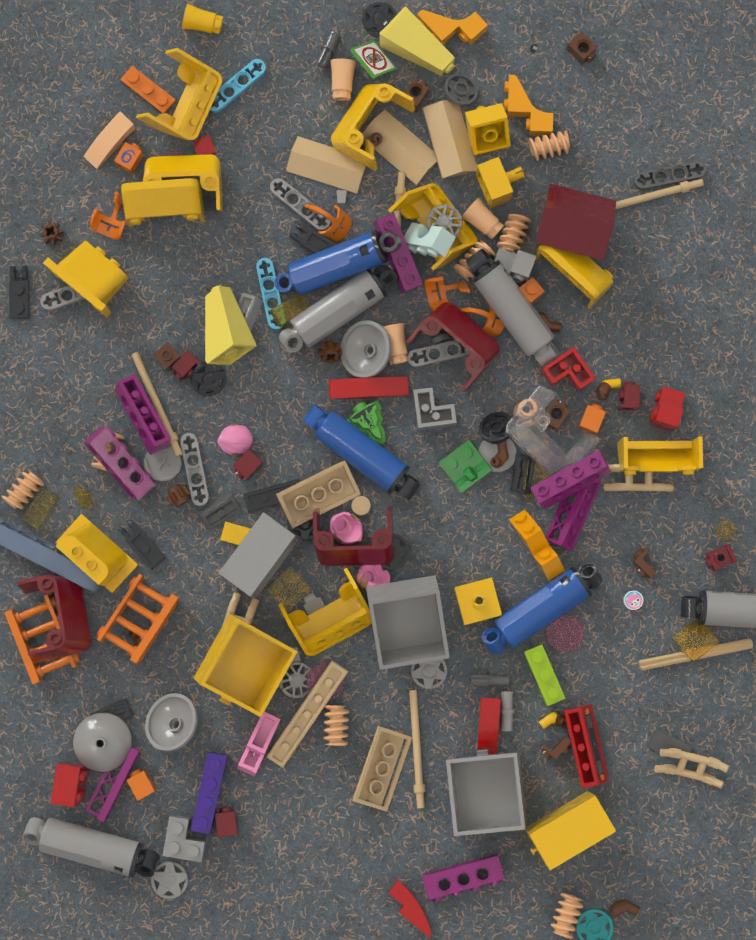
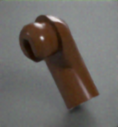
(501, 457)
(622, 906)

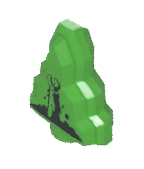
(369, 420)

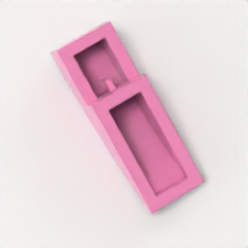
(258, 744)

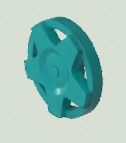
(594, 926)

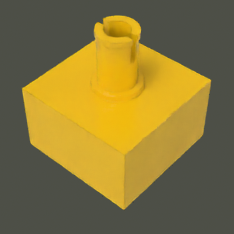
(488, 128)
(496, 182)
(477, 601)

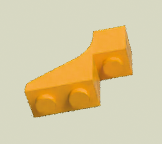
(445, 28)
(519, 105)
(537, 544)

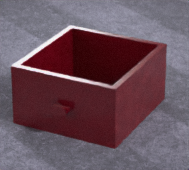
(576, 222)

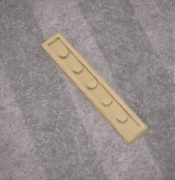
(307, 713)

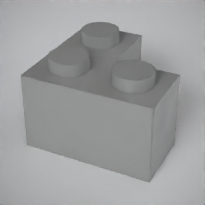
(517, 265)
(429, 415)
(179, 844)

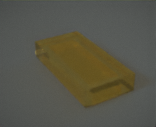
(289, 309)
(40, 508)

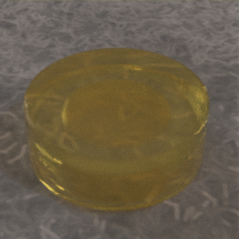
(725, 530)

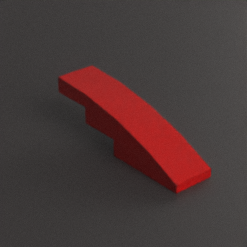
(368, 388)

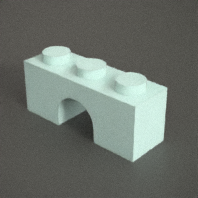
(432, 242)

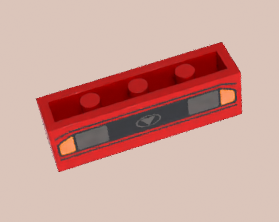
(586, 745)

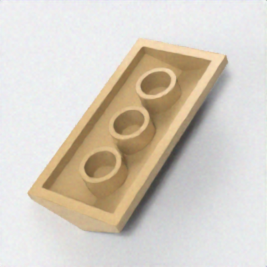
(449, 139)
(401, 147)
(325, 165)
(320, 491)
(379, 768)

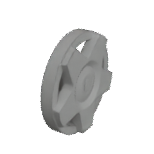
(429, 672)
(169, 880)

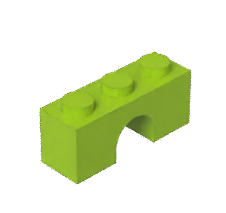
(544, 675)

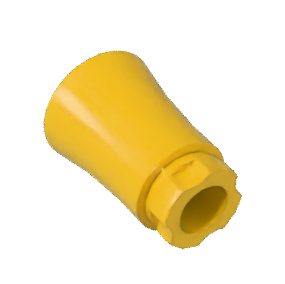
(201, 20)

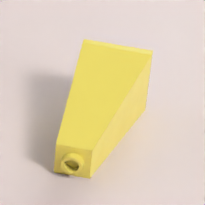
(415, 43)
(225, 328)

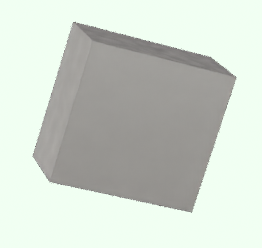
(258, 556)
(408, 622)
(486, 793)

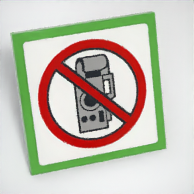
(373, 59)

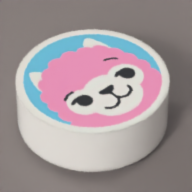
(633, 600)

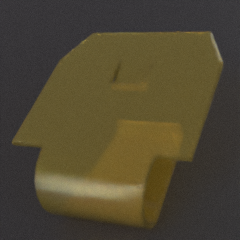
(81, 497)

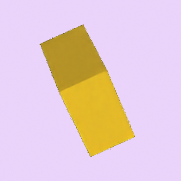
(245, 665)
(569, 830)

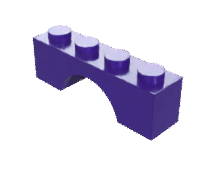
(209, 792)

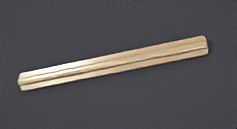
(680, 657)

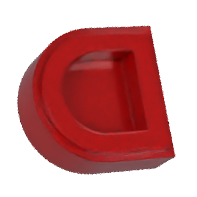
(204, 146)

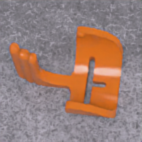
(342, 218)
(101, 228)
(433, 298)
(497, 327)

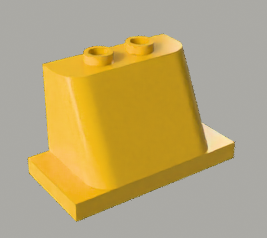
(90, 275)
(96, 554)

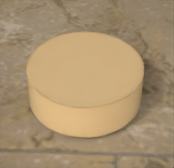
(361, 505)

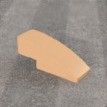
(109, 140)

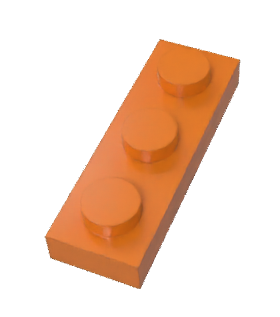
(148, 90)

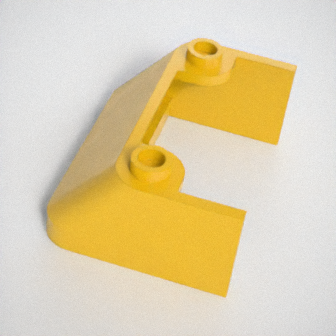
(195, 101)
(347, 135)
(205, 166)
(162, 199)
(419, 203)
(580, 271)
(660, 456)
(332, 622)

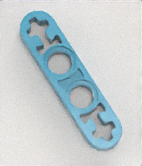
(238, 88)
(268, 294)

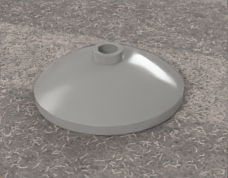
(357, 348)
(163, 720)
(112, 732)

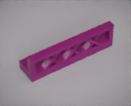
(576, 517)
(116, 786)

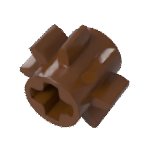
(51, 238)
(330, 351)
(178, 495)

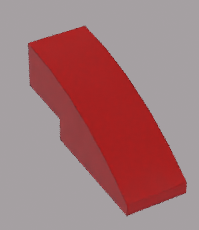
(488, 724)
(410, 907)

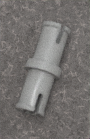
(507, 711)

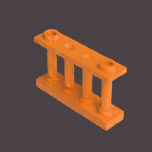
(22, 636)
(147, 636)

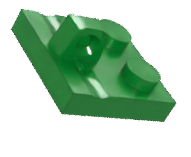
(465, 466)

